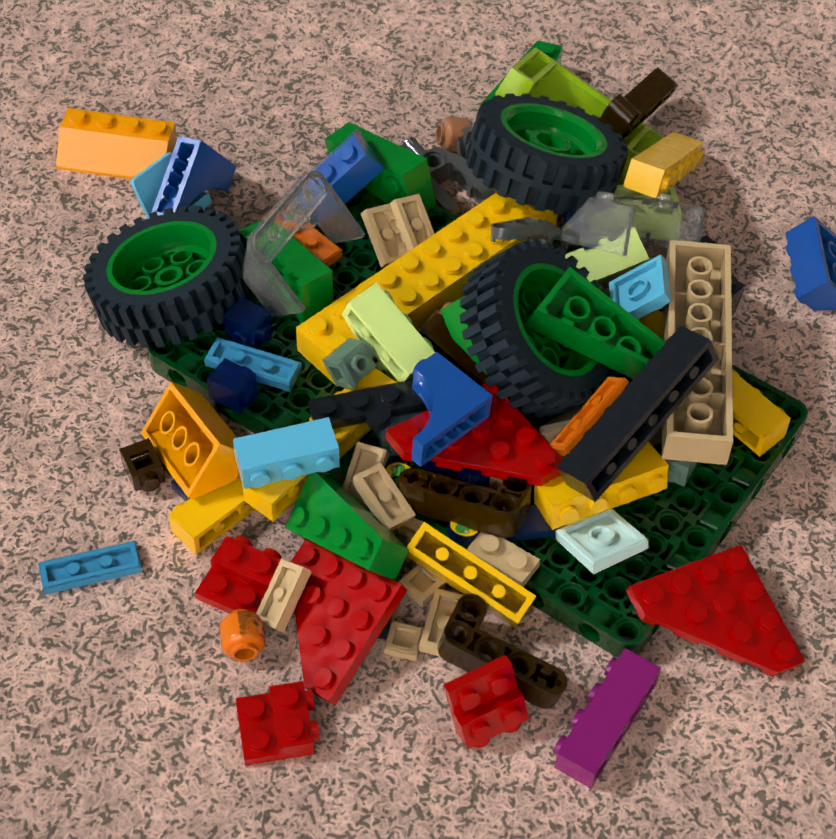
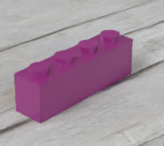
(606, 717)

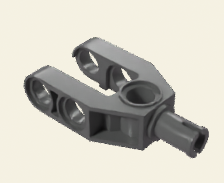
(449, 166)
(535, 228)

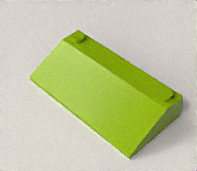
(543, 76)

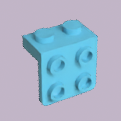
(148, 182)

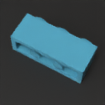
(286, 453)

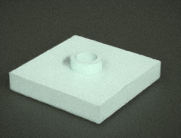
(601, 540)

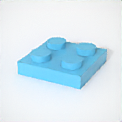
(643, 288)

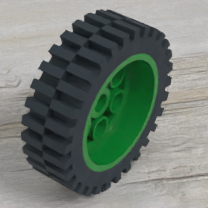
(167, 276)
(520, 361)

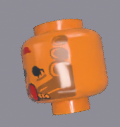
(242, 635)

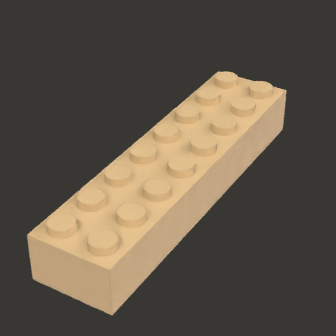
(702, 303)

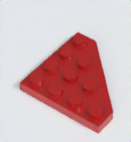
(497, 447)
(721, 606)
(339, 618)

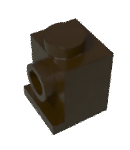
(145, 471)

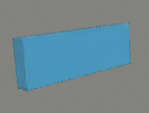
(269, 368)
(90, 567)

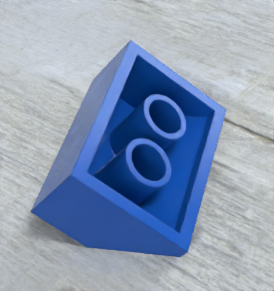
(350, 166)
(813, 263)

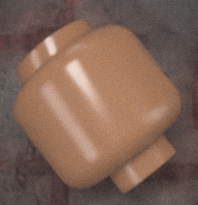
(449, 131)

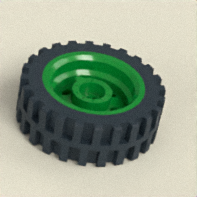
(544, 152)

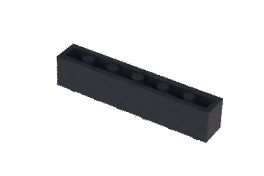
(637, 413)

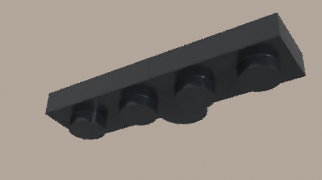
(368, 405)

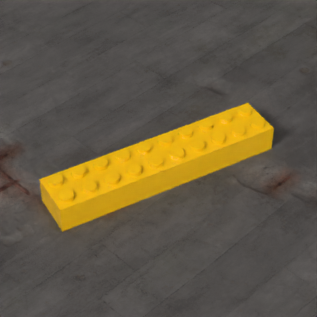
(423, 276)

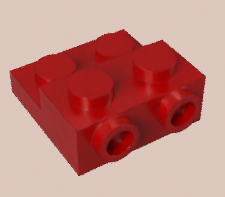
(238, 576)
(486, 703)
(277, 724)

